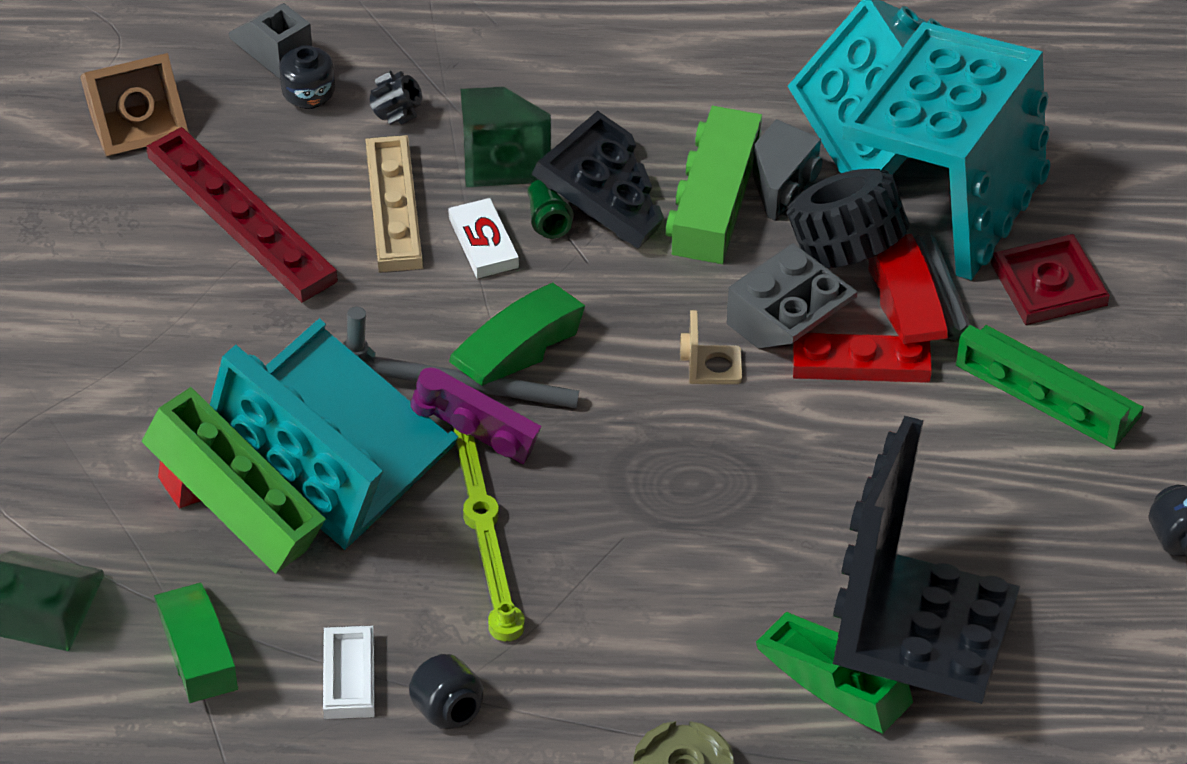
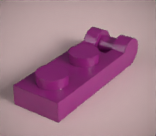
(474, 414)

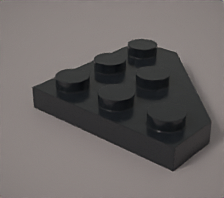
(603, 179)

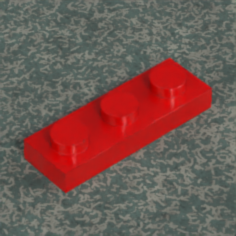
(861, 358)

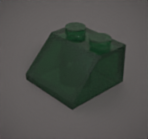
(501, 137)
(44, 599)

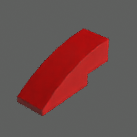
(908, 292)

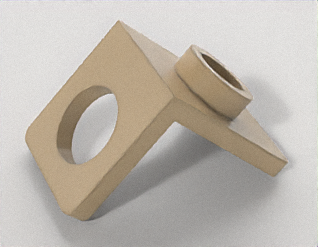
(700, 354)

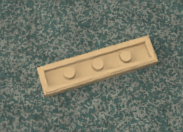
(393, 204)

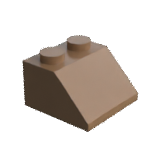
(133, 103)

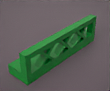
(1047, 385)

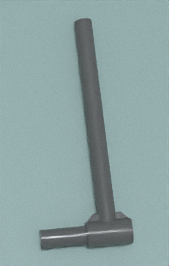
(410, 371)

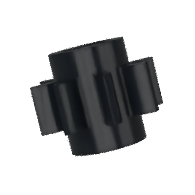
(395, 97)

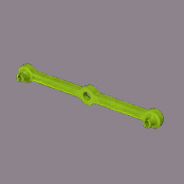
(505, 619)

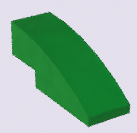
(519, 334)
(196, 642)
(807, 656)

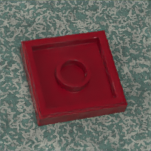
(1049, 279)

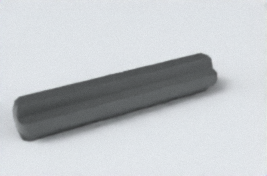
(951, 305)

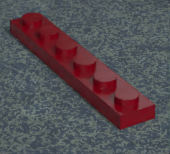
(242, 214)

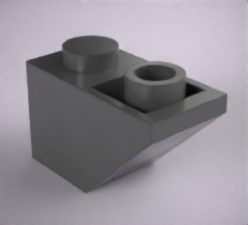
(272, 36)
(784, 164)

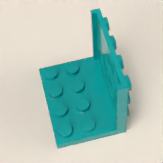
(846, 71)
(968, 109)
(329, 428)

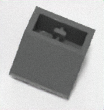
(785, 298)

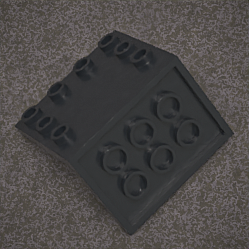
(911, 615)

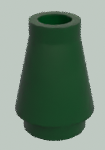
(549, 211)

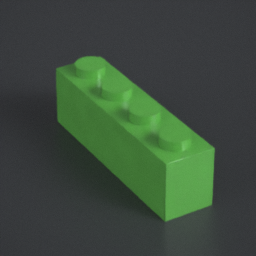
(715, 185)
(233, 480)

